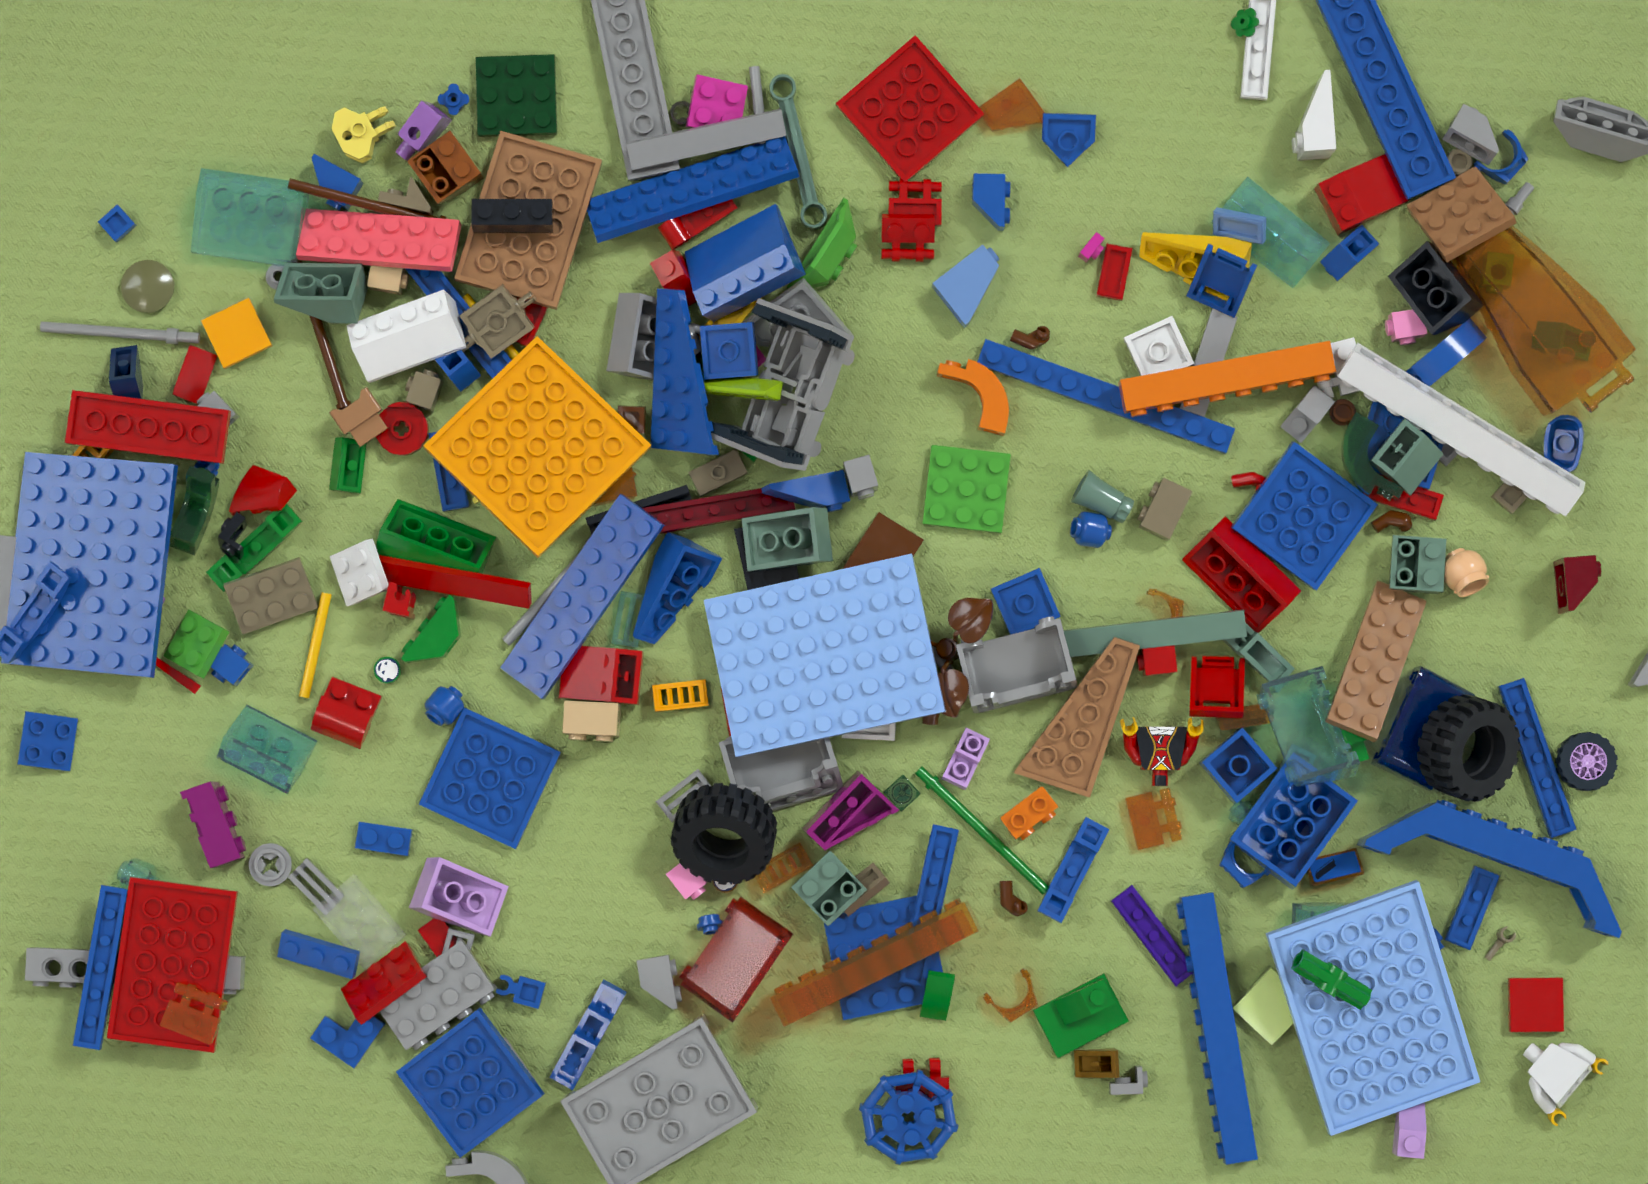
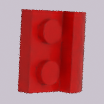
(345, 712)

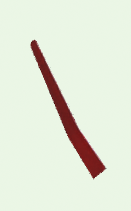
(178, 676)

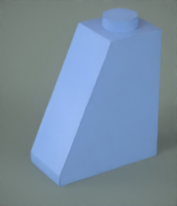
(967, 283)

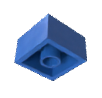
(1238, 765)

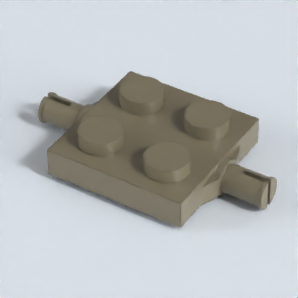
(497, 320)

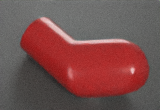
(1246, 479)

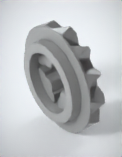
(270, 877)

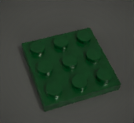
(516, 95)

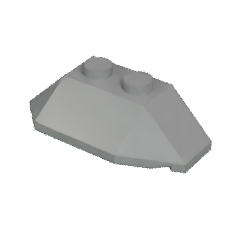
(1602, 128)

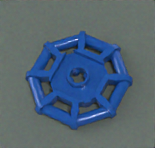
(912, 1131)

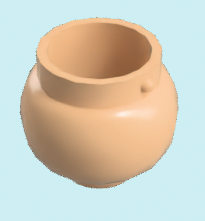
(1465, 572)

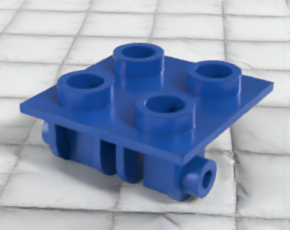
(47, 741)

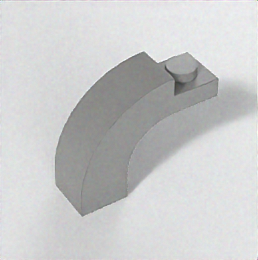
(489, 1164)

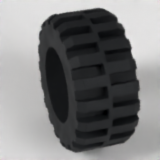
(1445, 740)
(727, 809)

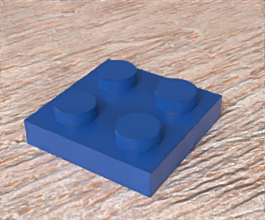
(729, 350)
(1024, 601)

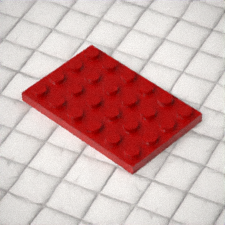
(169, 938)

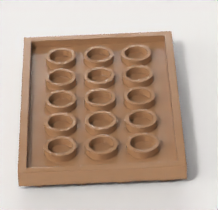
(531, 260)

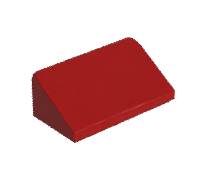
(194, 374)

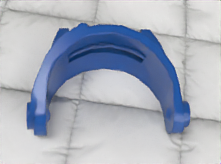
(1506, 174)
(1230, 865)

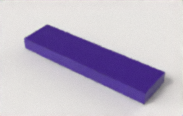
(1152, 934)

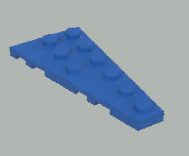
(678, 383)

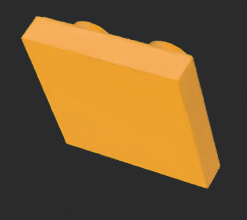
(236, 333)

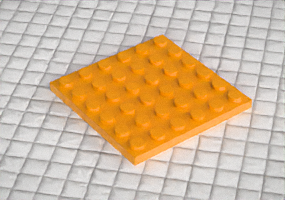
(537, 446)

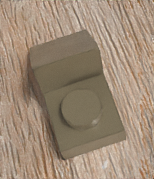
(413, 200)

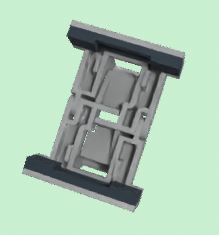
(801, 356)

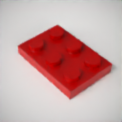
(383, 982)

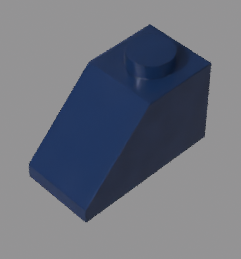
(125, 372)

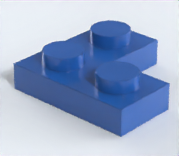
(347, 1044)

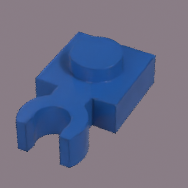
(526, 991)

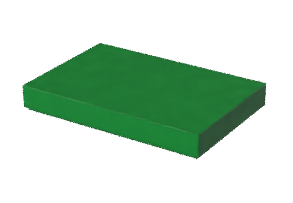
(1074, 1035)

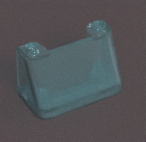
(1309, 745)

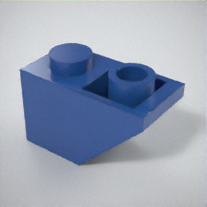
(989, 198)

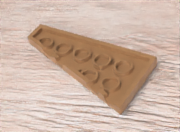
(1077, 737)

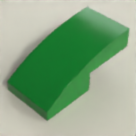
(937, 995)

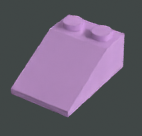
(458, 896)

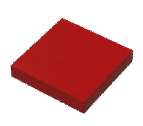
(1536, 1004)

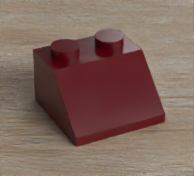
(1574, 580)

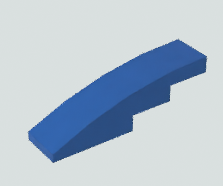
(588, 1034)

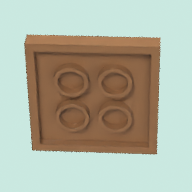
(1461, 214)

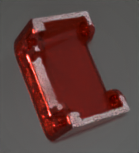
(736, 958)

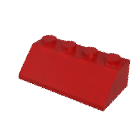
(1241, 575)

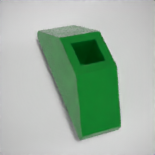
(436, 634)

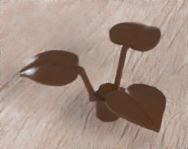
(971, 621)

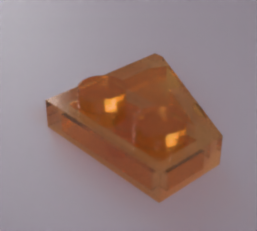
(1012, 108)

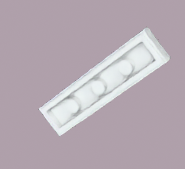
(1258, 52)

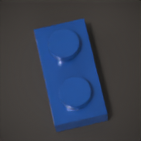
(383, 838)

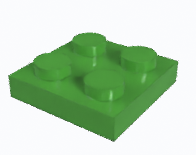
(196, 644)

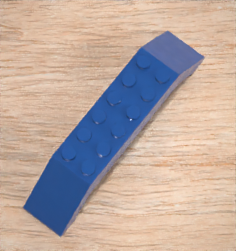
(1508, 847)

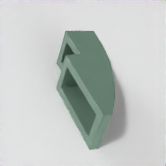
(1260, 655)

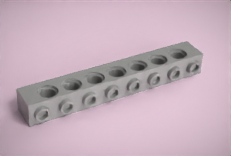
(40, 958)

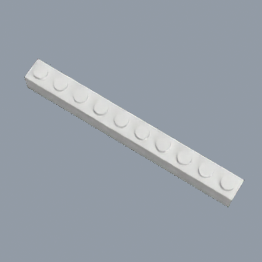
(1461, 430)

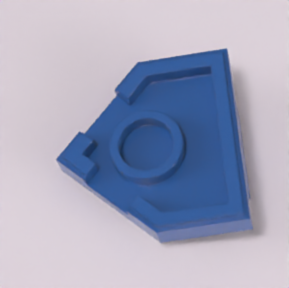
(1068, 134)

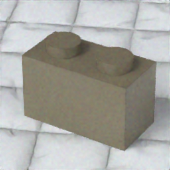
(1165, 508)

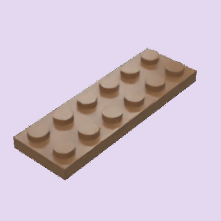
(1375, 661)

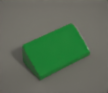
(347, 465)

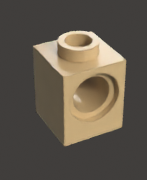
(388, 279)

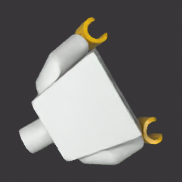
(1558, 1074)

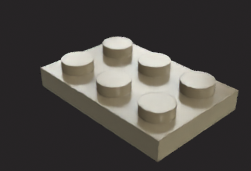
(270, 595)

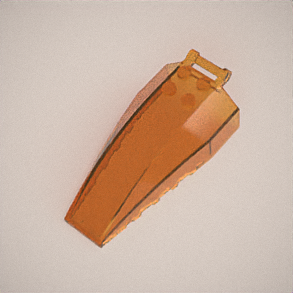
(1545, 323)

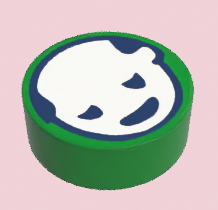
(387, 670)

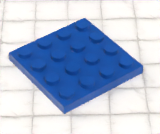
(1304, 516)
(489, 778)
(862, 928)
(470, 1082)

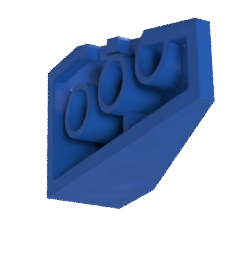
(674, 578)

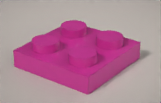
(715, 101)

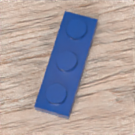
(318, 954)

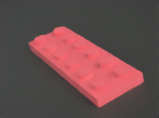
(379, 240)

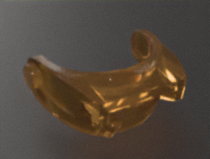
(1174, 603)
(1026, 1005)

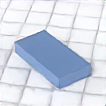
(1239, 225)

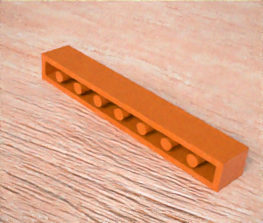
(1227, 377)

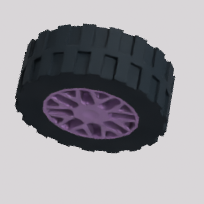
(1586, 761)

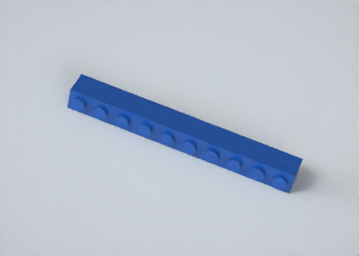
(1218, 1028)

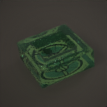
(902, 793)

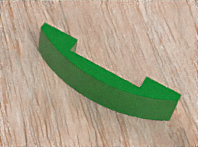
(256, 546)

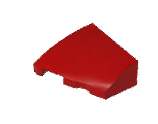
(262, 491)

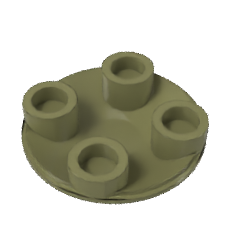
(147, 286)

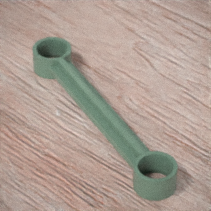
(798, 151)

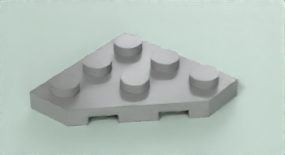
(801, 299)

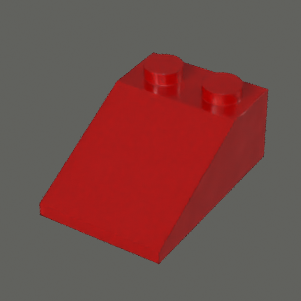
(1360, 194)

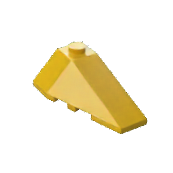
(1184, 253)

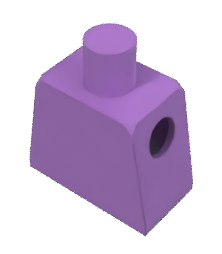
(431, 124)

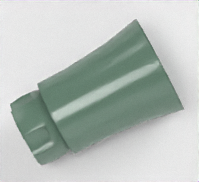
(1102, 498)

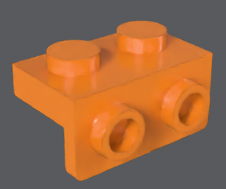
(1027, 813)

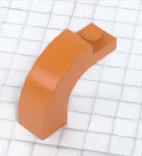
(989, 388)

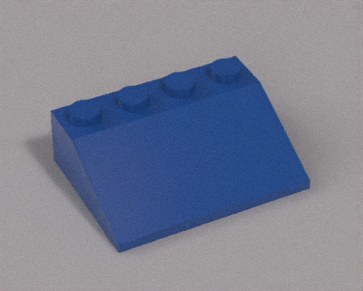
(743, 264)
(1292, 826)

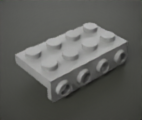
(449, 990)

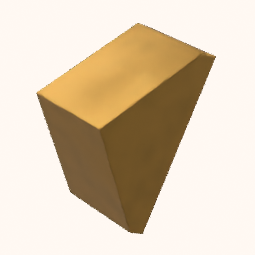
(1096, 1063)

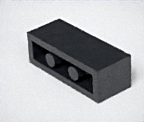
(512, 215)

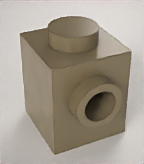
(424, 389)

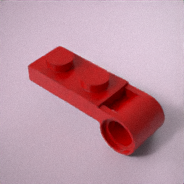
(685, 227)

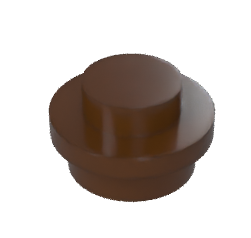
(1341, 412)

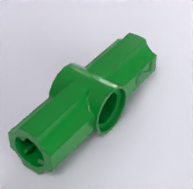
(1331, 979)

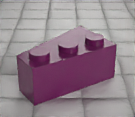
(848, 811)
(214, 823)

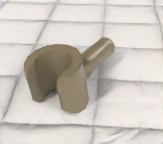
(1499, 942)

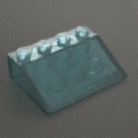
(247, 217)

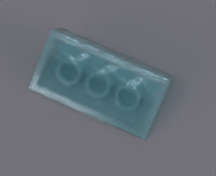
(1289, 244)

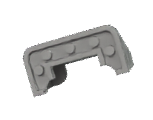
(1017, 666)
(786, 773)

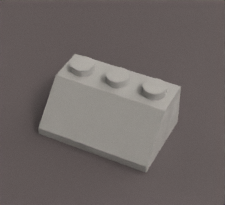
(633, 336)

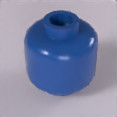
(1090, 529)
(444, 705)

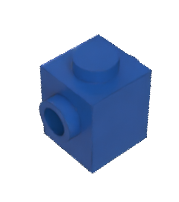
(231, 664)

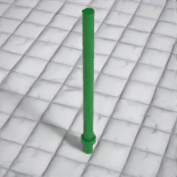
(933, 784)

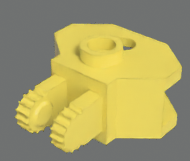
(363, 134)

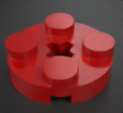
(413, 439)

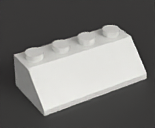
(407, 336)

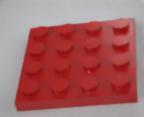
(909, 109)

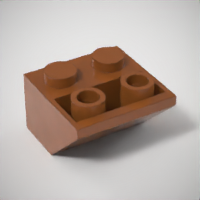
(445, 168)

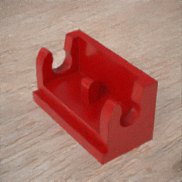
(398, 603)

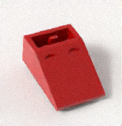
(603, 675)

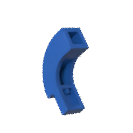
(1447, 353)

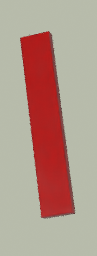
(457, 582)

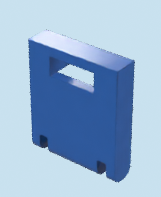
(1224, 274)

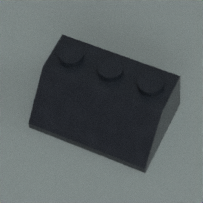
(1435, 290)

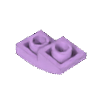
(965, 758)

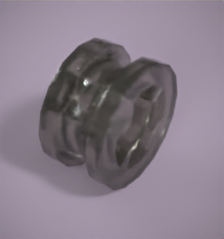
(679, 105)

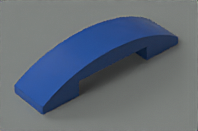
(35, 612)
(1072, 870)

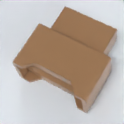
(361, 418)

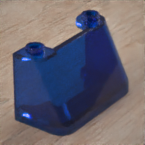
(1401, 746)

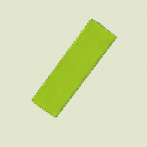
(744, 387)

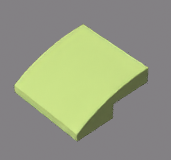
(1266, 1007)

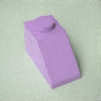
(1410, 1132)

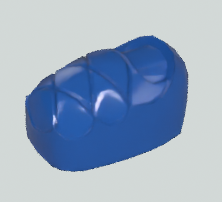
(1564, 441)

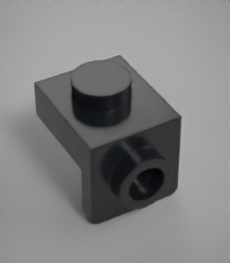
(230, 533)

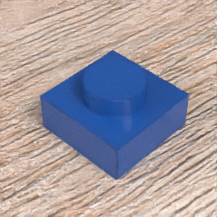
(117, 223)

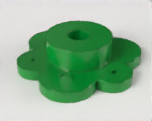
(1248, 27)

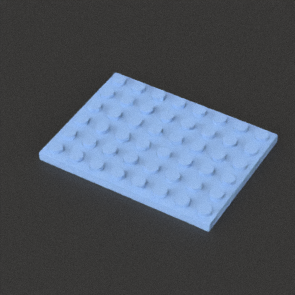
(824, 655)
(1409, 1034)

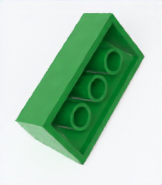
(433, 539)

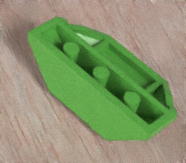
(830, 249)

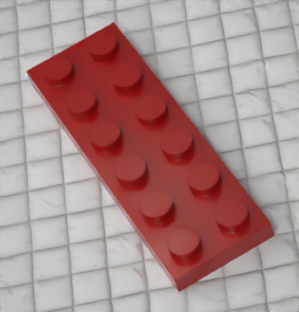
(147, 426)

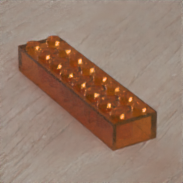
(875, 963)

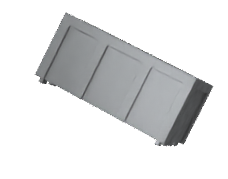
(659, 1105)

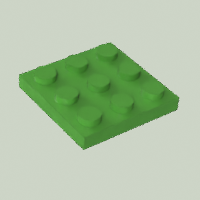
(966, 489)

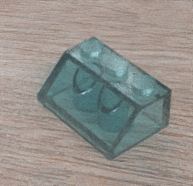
(266, 749)

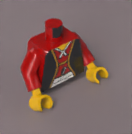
(1160, 747)

